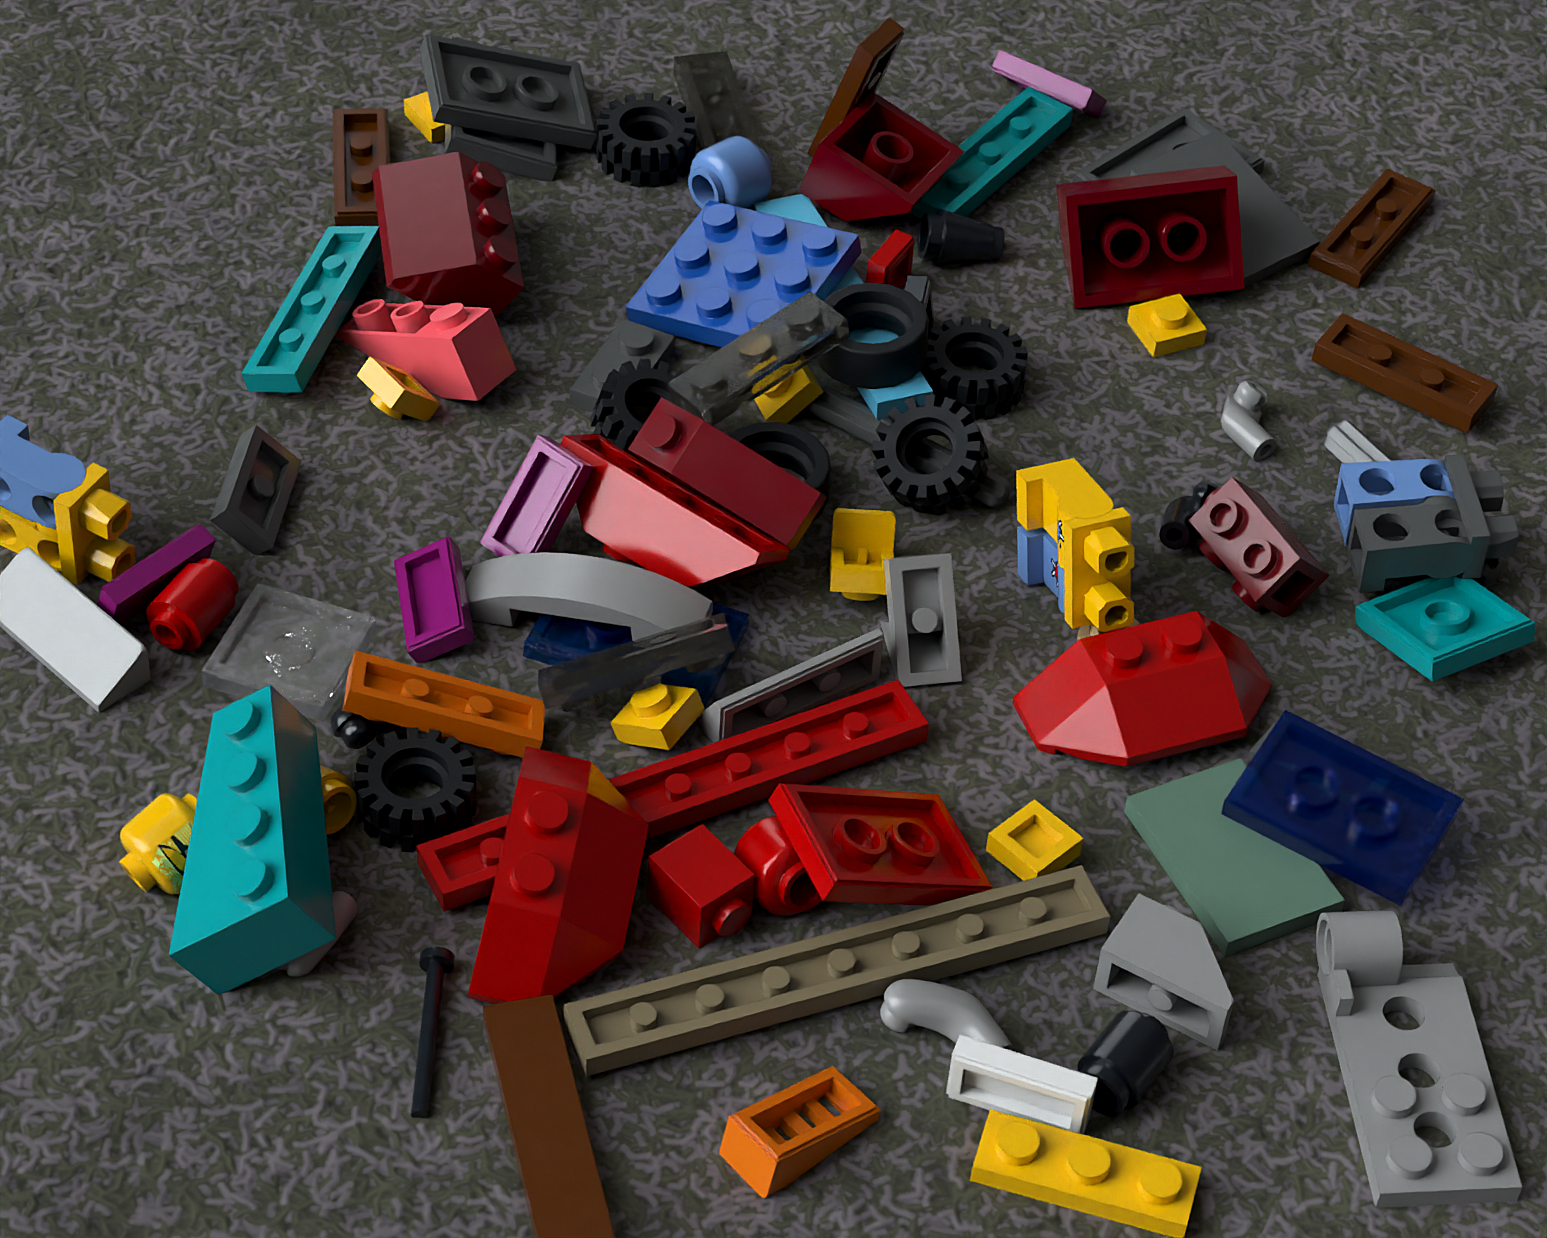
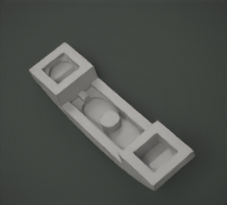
(583, 590)

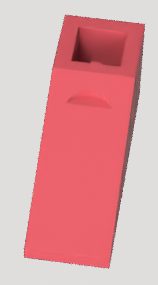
(445, 347)

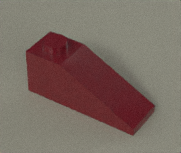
(727, 473)

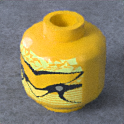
(159, 842)

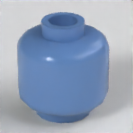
(731, 173)

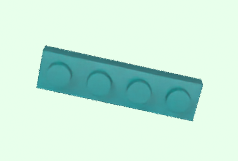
(998, 152)
(313, 310)

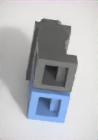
(1421, 519)

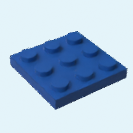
(738, 271)

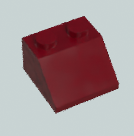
(877, 163)

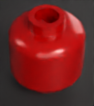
(780, 877)

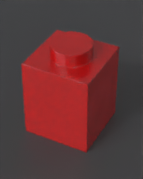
(701, 886)

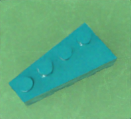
(256, 849)

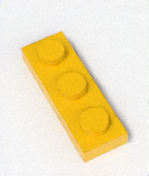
(1085, 1174)

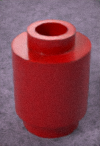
(192, 604)

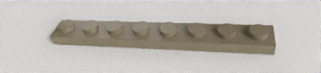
(833, 970)

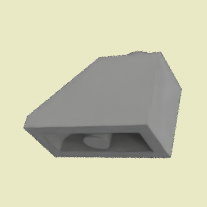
(1166, 969)

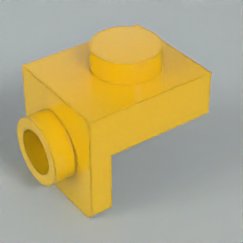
(858, 552)

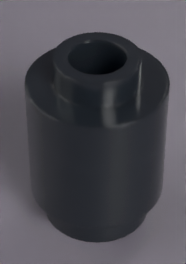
(1126, 1060)

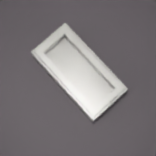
(1020, 1085)

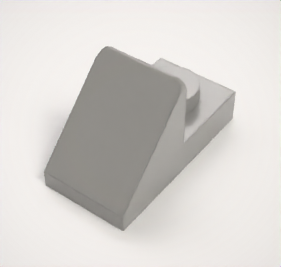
(922, 619)

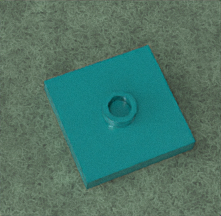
(1444, 625)

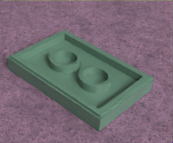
(1229, 875)

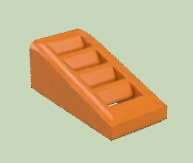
(772, 1162)

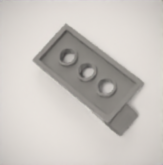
(1360, 983)

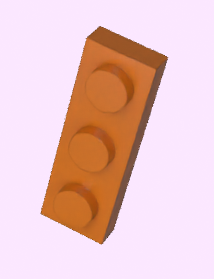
(433, 700)

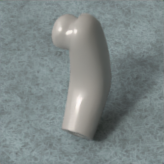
(940, 1009)

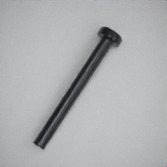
(435, 962)

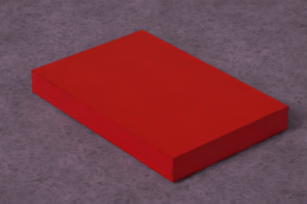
(878, 845)

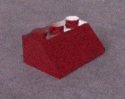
(448, 232)
(1151, 236)

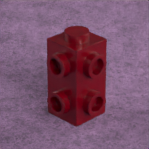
(1257, 548)

